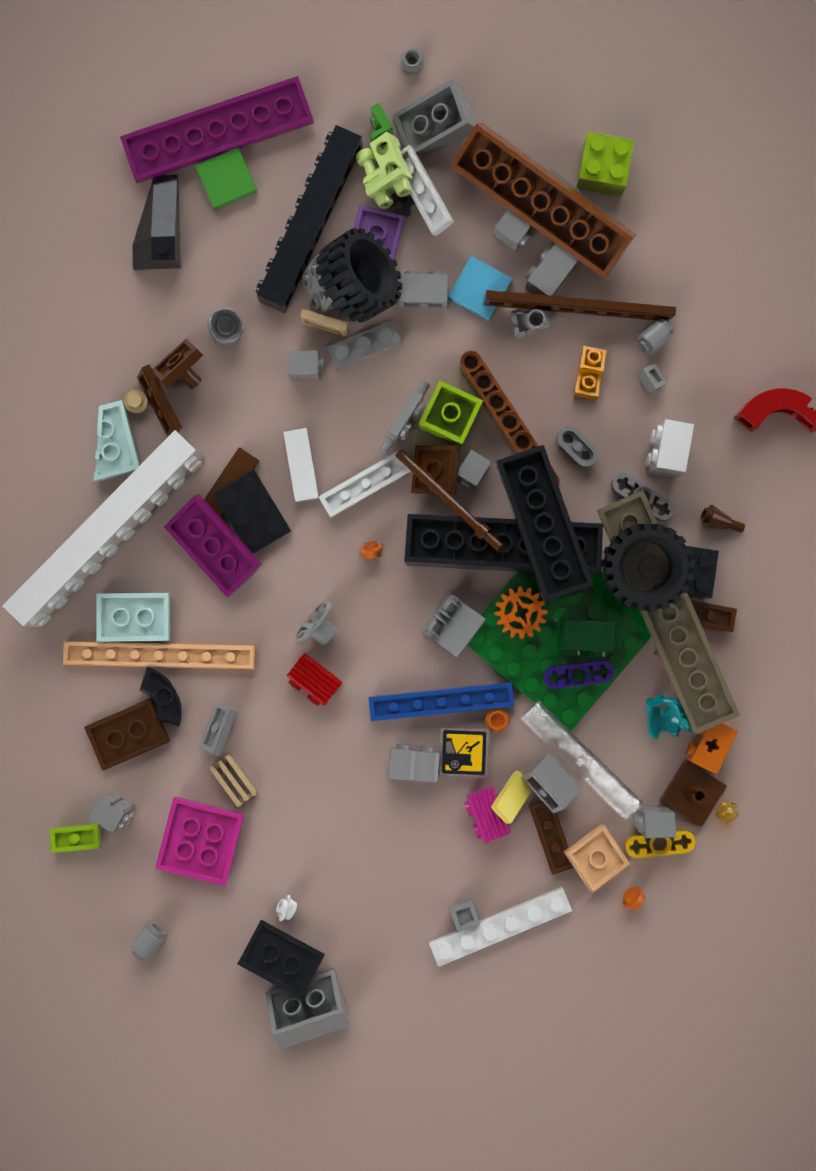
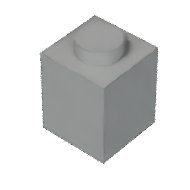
(512, 230)
(305, 365)
(472, 470)

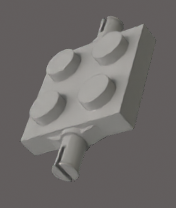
(412, 410)

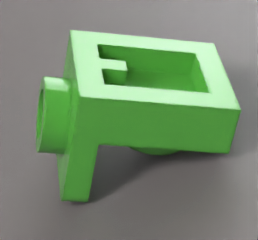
(380, 123)

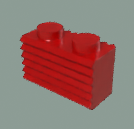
(313, 679)

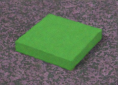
(226, 178)

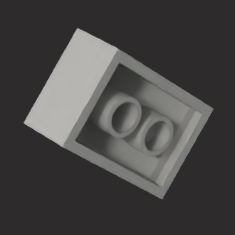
(436, 119)

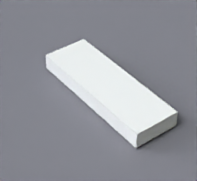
(301, 465)

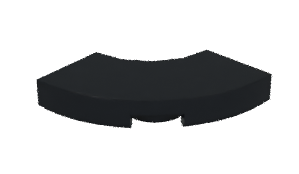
(163, 695)

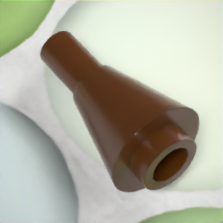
(715, 518)

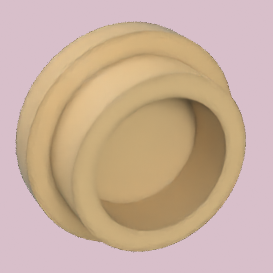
(135, 401)

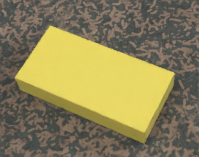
(511, 798)

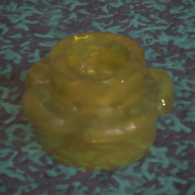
(726, 812)

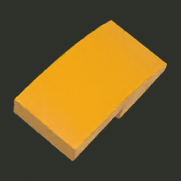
(589, 373)

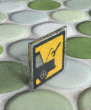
(464, 752)

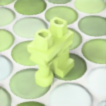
(390, 175)

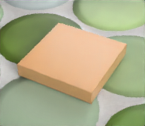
(596, 858)

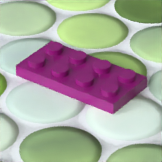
(213, 545)

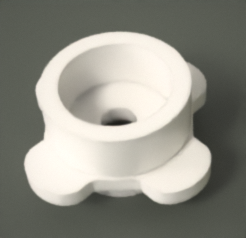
(286, 908)

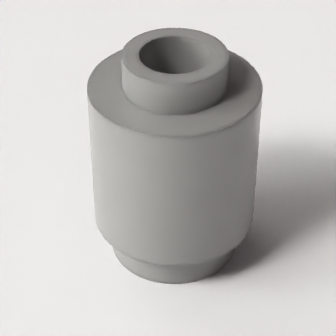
(655, 336)
(148, 941)

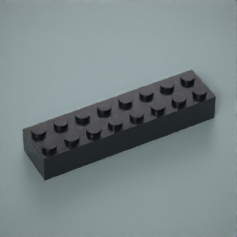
(452, 544)

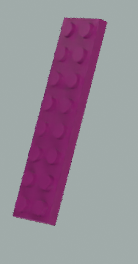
(217, 129)

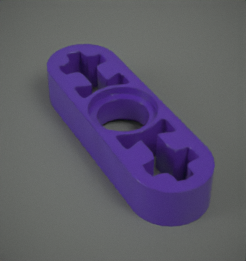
(596, 678)

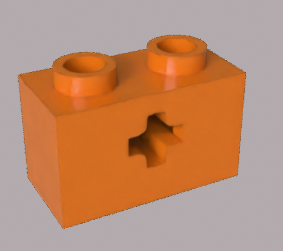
(707, 758)

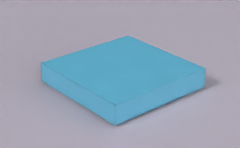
(472, 285)

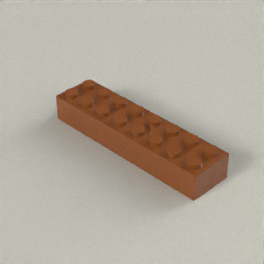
(542, 199)

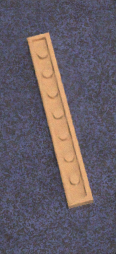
(159, 655)

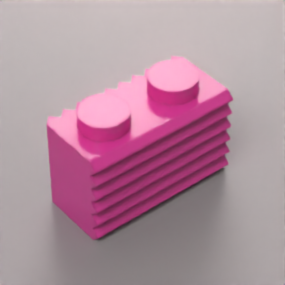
(489, 824)

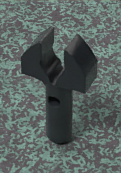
(407, 201)

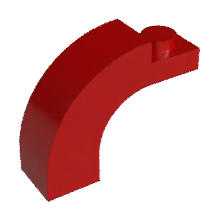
(777, 401)

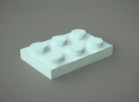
(132, 617)

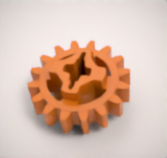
(515, 602)

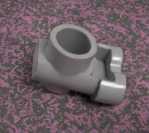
(524, 324)

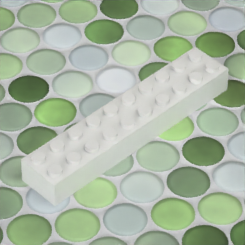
(104, 531)

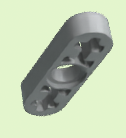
(631, 481)

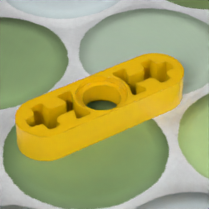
(642, 851)

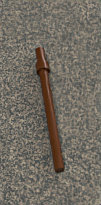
(481, 530)

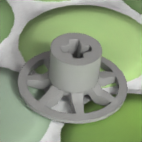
(320, 628)

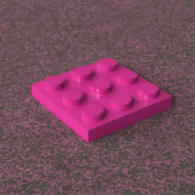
(200, 841)

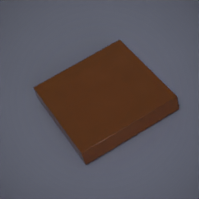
(440, 464)

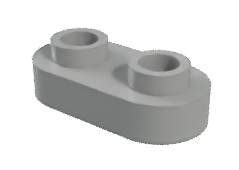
(579, 445)

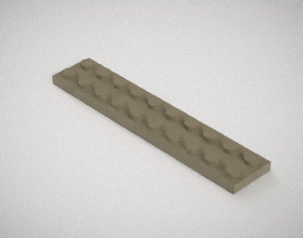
(675, 629)

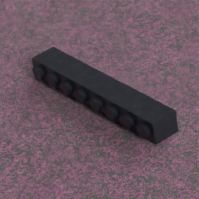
(309, 219)

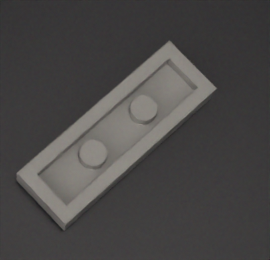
(364, 345)

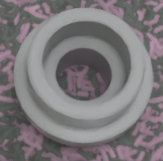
(409, 55)

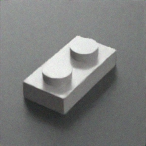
(218, 728)

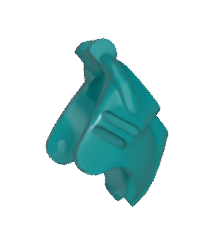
(667, 718)

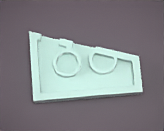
(115, 445)

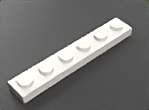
(500, 926)

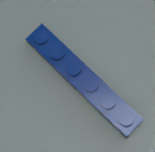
(441, 701)

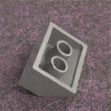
(315, 1015)

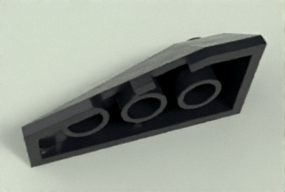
(158, 231)

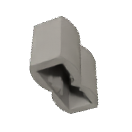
(414, 764)

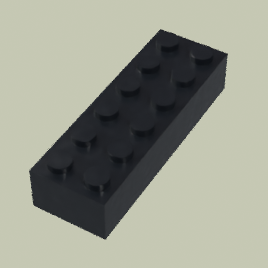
(544, 524)

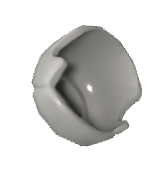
(225, 325)

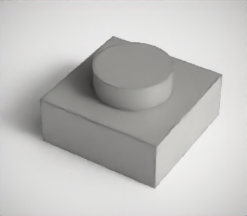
(651, 378)
(464, 915)

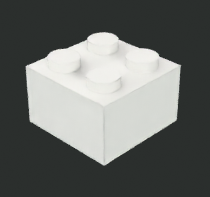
(669, 449)

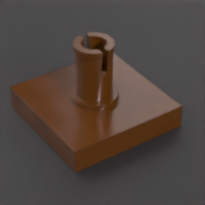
(179, 364)
(693, 792)

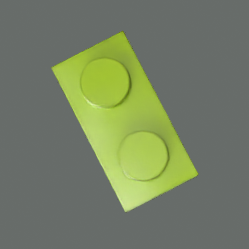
(75, 838)

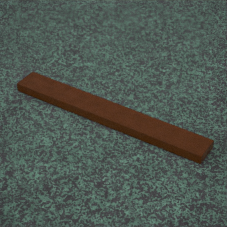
(578, 305)

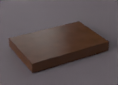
(126, 734)

